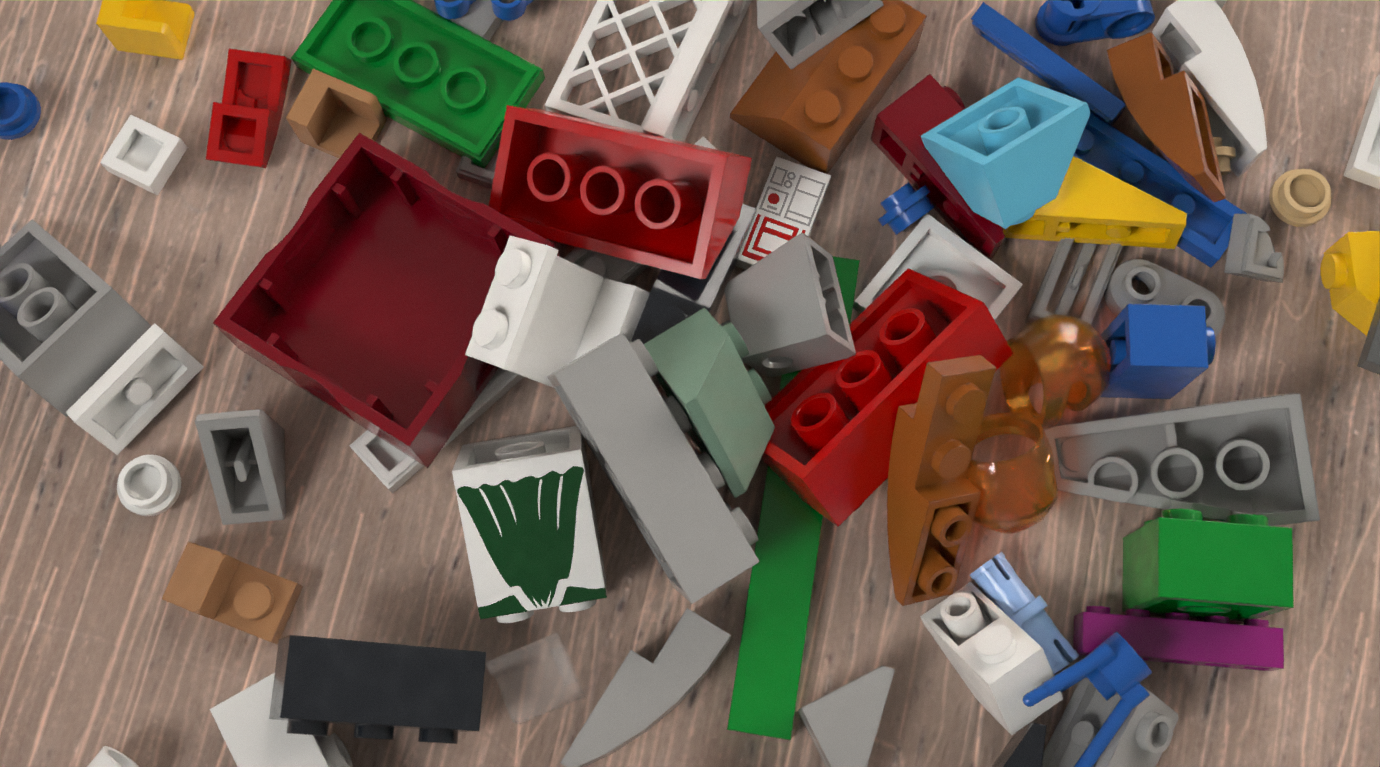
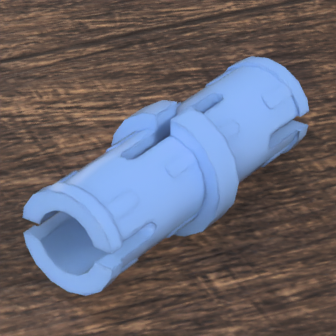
(1011, 595)

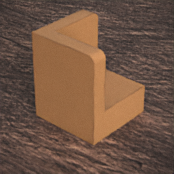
(333, 113)

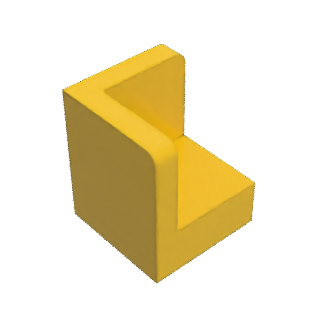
(147, 26)

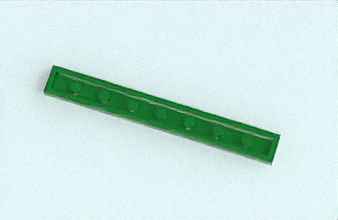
(780, 592)

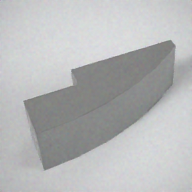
(648, 691)

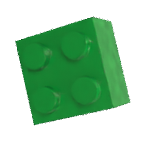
(1208, 566)

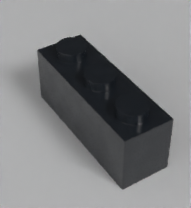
(377, 688)

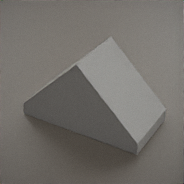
(245, 464)
(848, 719)

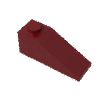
(898, 136)

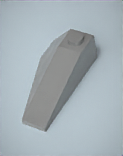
(1199, 458)

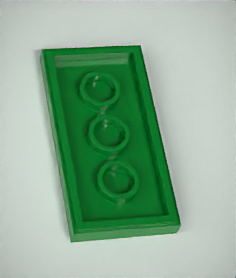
(422, 71)

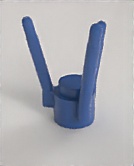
(1111, 670)

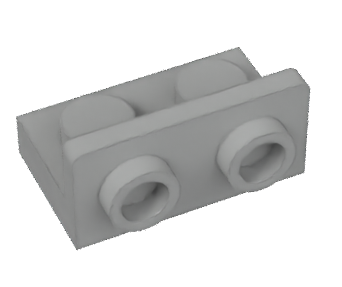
(1135, 744)

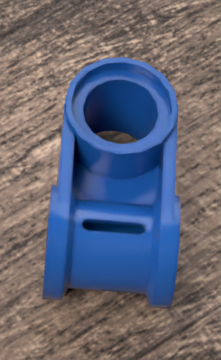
(1089, 20)

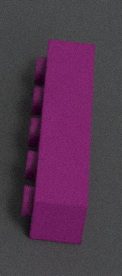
(1184, 641)

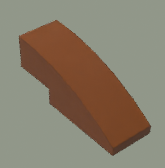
(1168, 111)

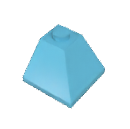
(1010, 149)

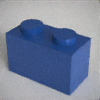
(1157, 350)

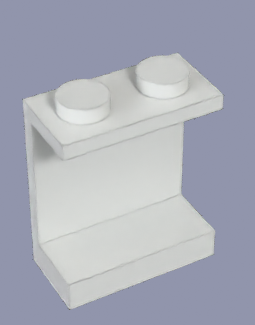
(549, 312)

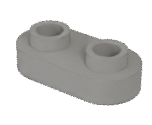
(1163, 288)

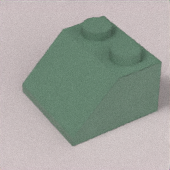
(721, 399)

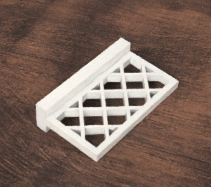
(679, 87)

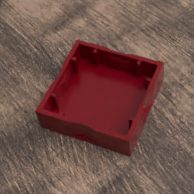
(378, 298)

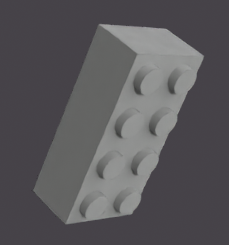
(654, 468)

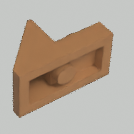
(232, 592)

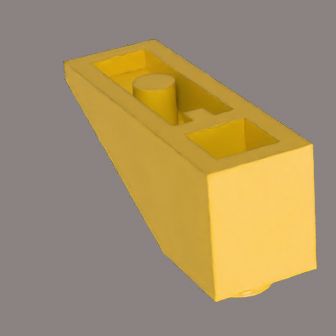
(1102, 211)

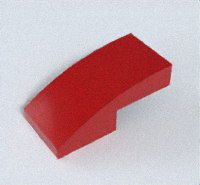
(250, 110)

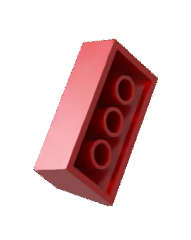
(618, 190)
(841, 415)

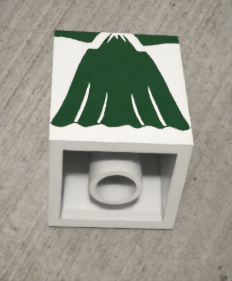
(530, 524)

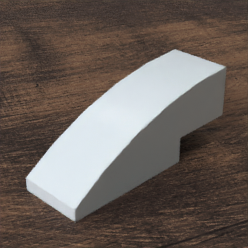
(1211, 55)

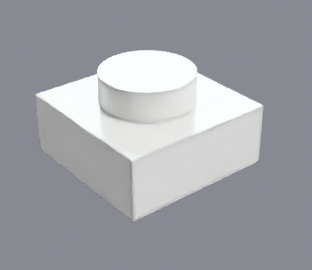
(144, 154)

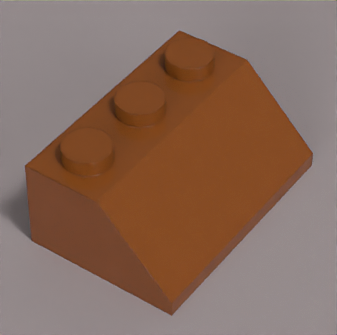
(832, 93)

